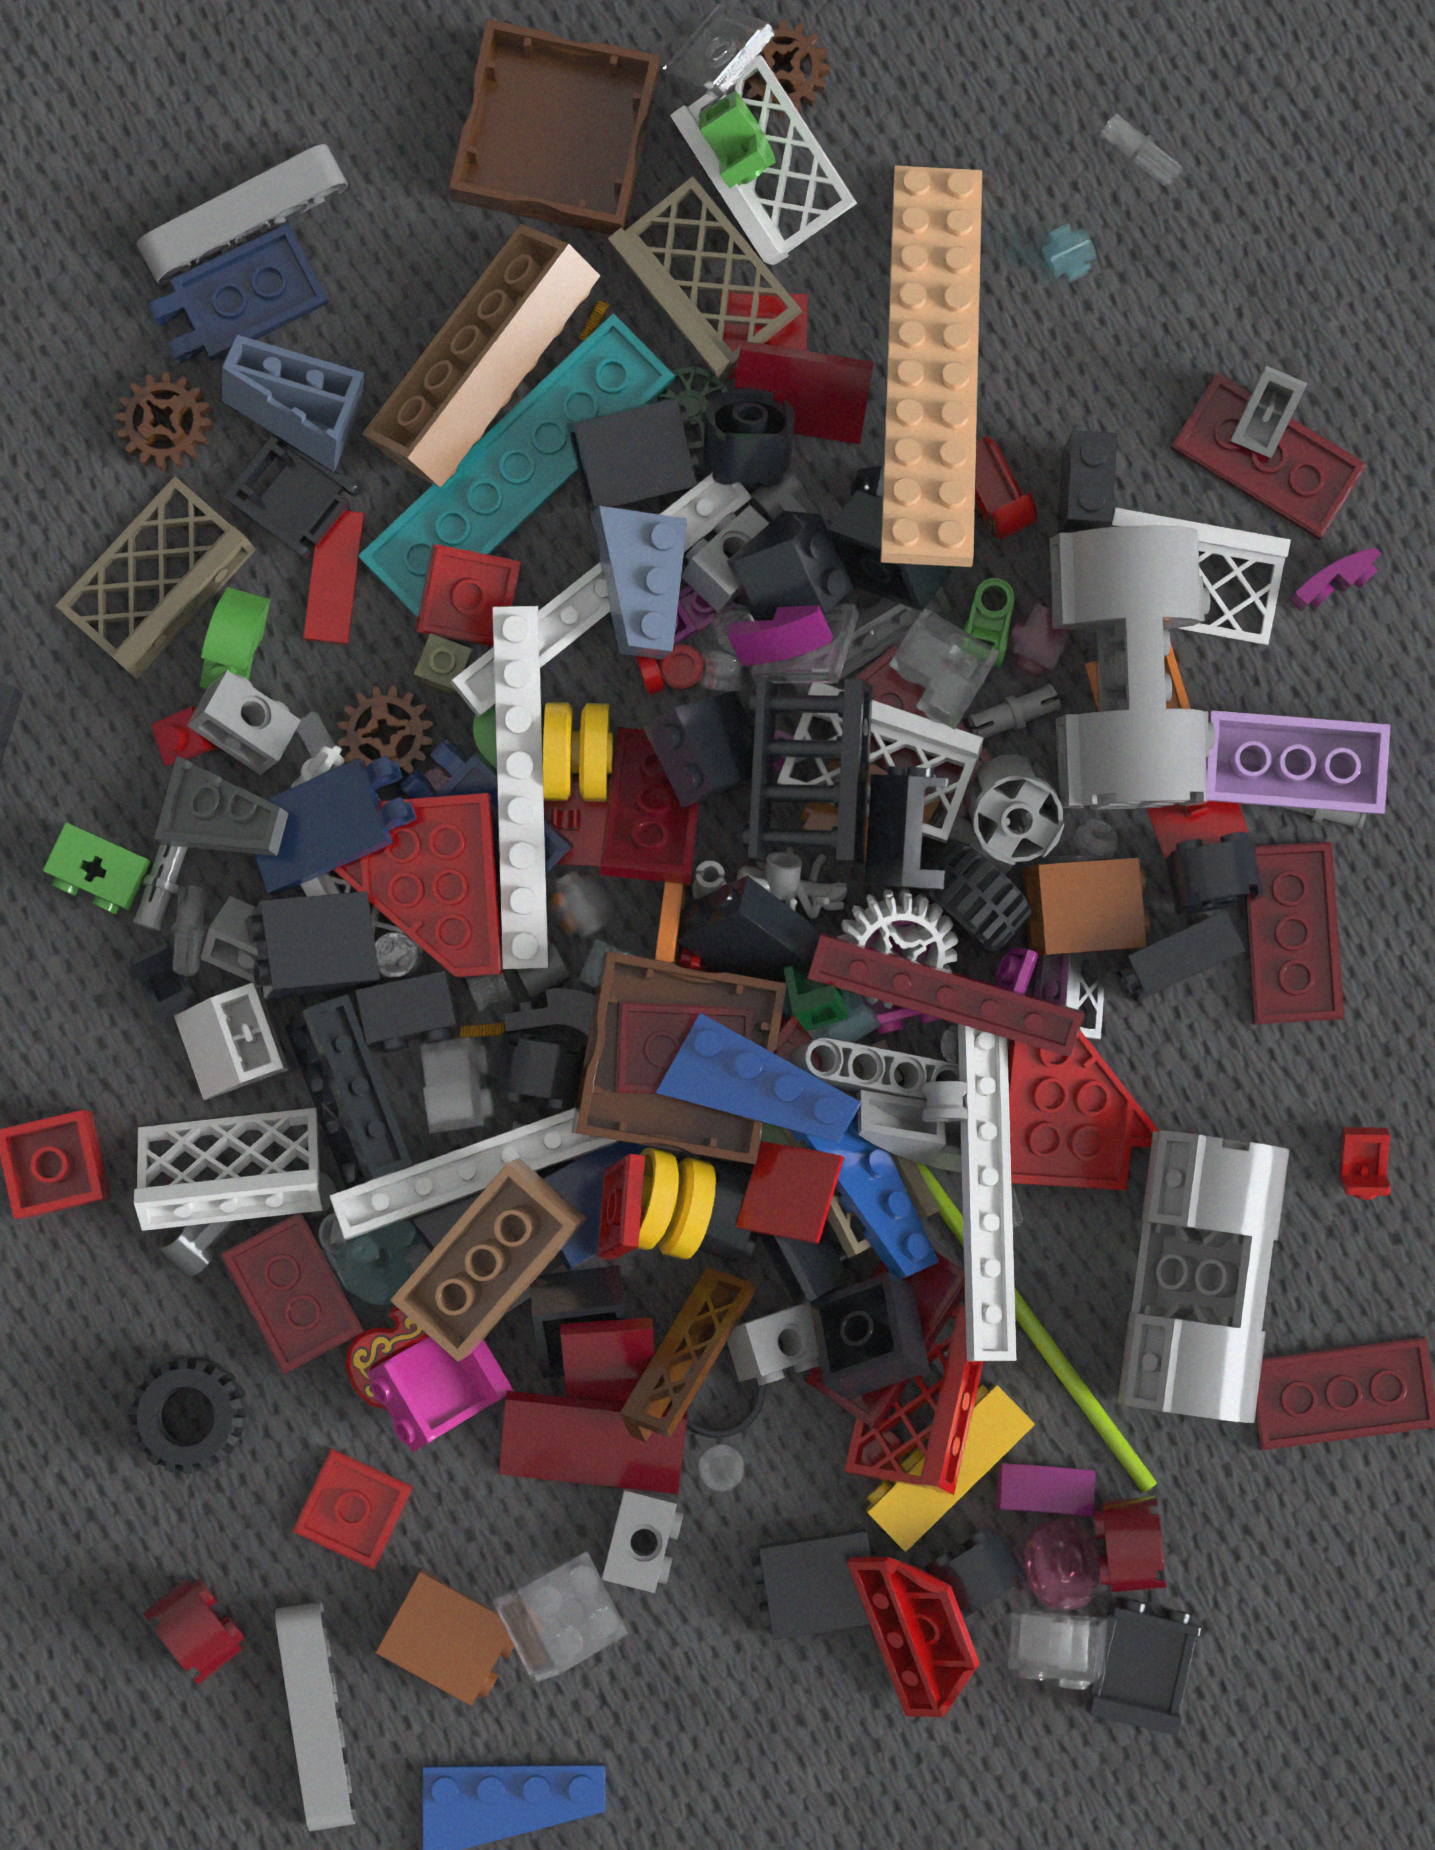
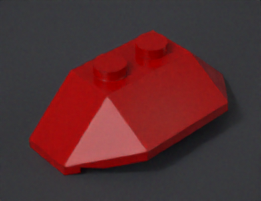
(916, 1633)

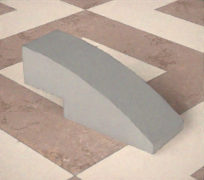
(898, 1128)

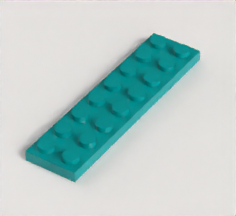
(518, 460)

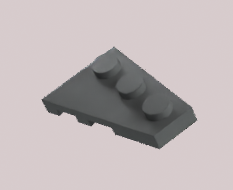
(217, 815)

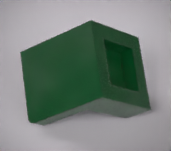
(814, 1002)

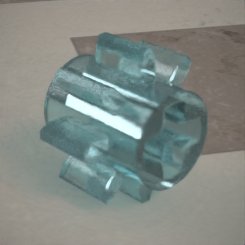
(1069, 252)

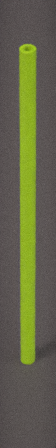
(1053, 1355)

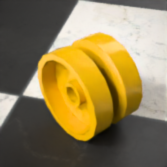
(579, 752)
(675, 1203)

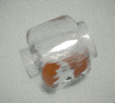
(580, 905)

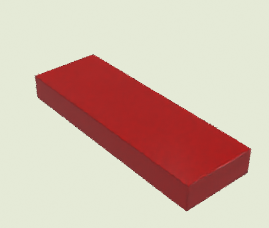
(334, 581)

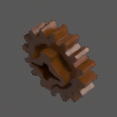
(795, 54)
(151, 433)
(408, 729)

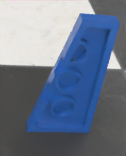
(747, 1080)
(879, 1199)
(495, 1802)

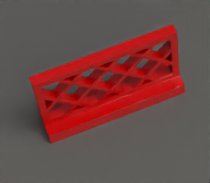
(946, 1433)

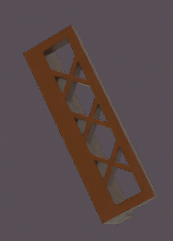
(680, 1349)

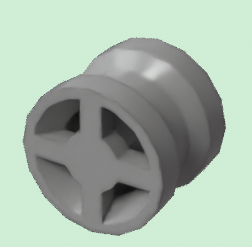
(944, 1101)

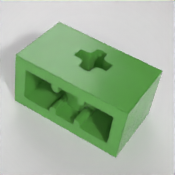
(77, 850)

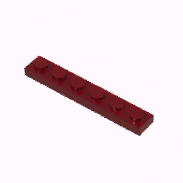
(946, 995)

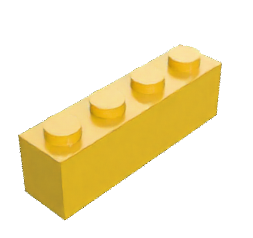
(910, 1510)

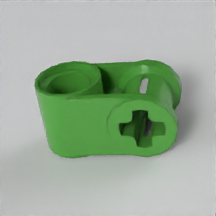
(988, 625)

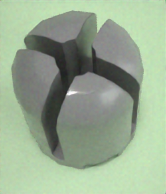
(1016, 809)

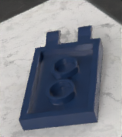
(241, 294)
(479, 777)
(333, 822)
(582, 1187)

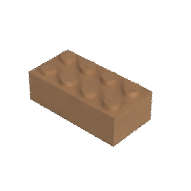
(488, 1259)

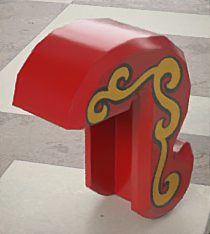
(998, 494)
(378, 1346)

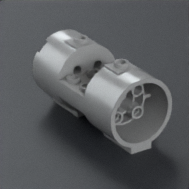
(1130, 591)
(1203, 1276)

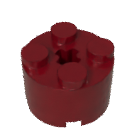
(1131, 1544)
(194, 1630)

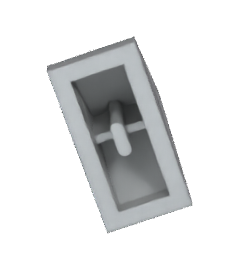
(1268, 411)

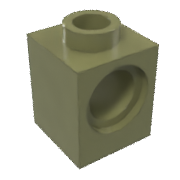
(441, 663)

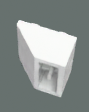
(231, 1041)

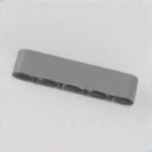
(240, 212)
(877, 1068)
(313, 1716)

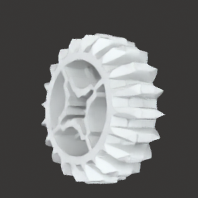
(912, 938)

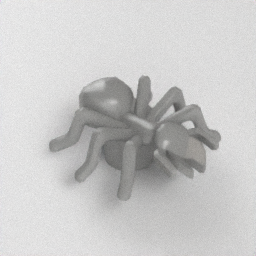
(782, 879)

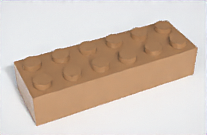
(481, 354)

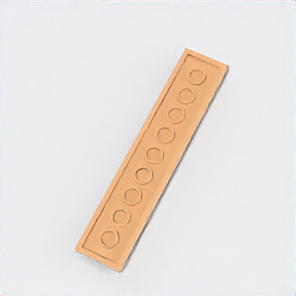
(932, 367)

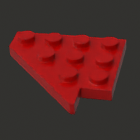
(440, 882)
(1071, 1119)

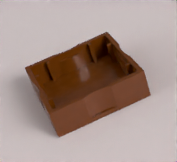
(555, 128)
(661, 1119)

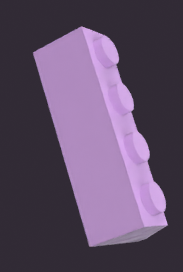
(1298, 762)

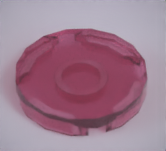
(1061, 1564)

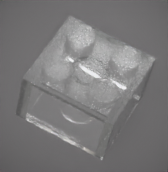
(560, 1617)

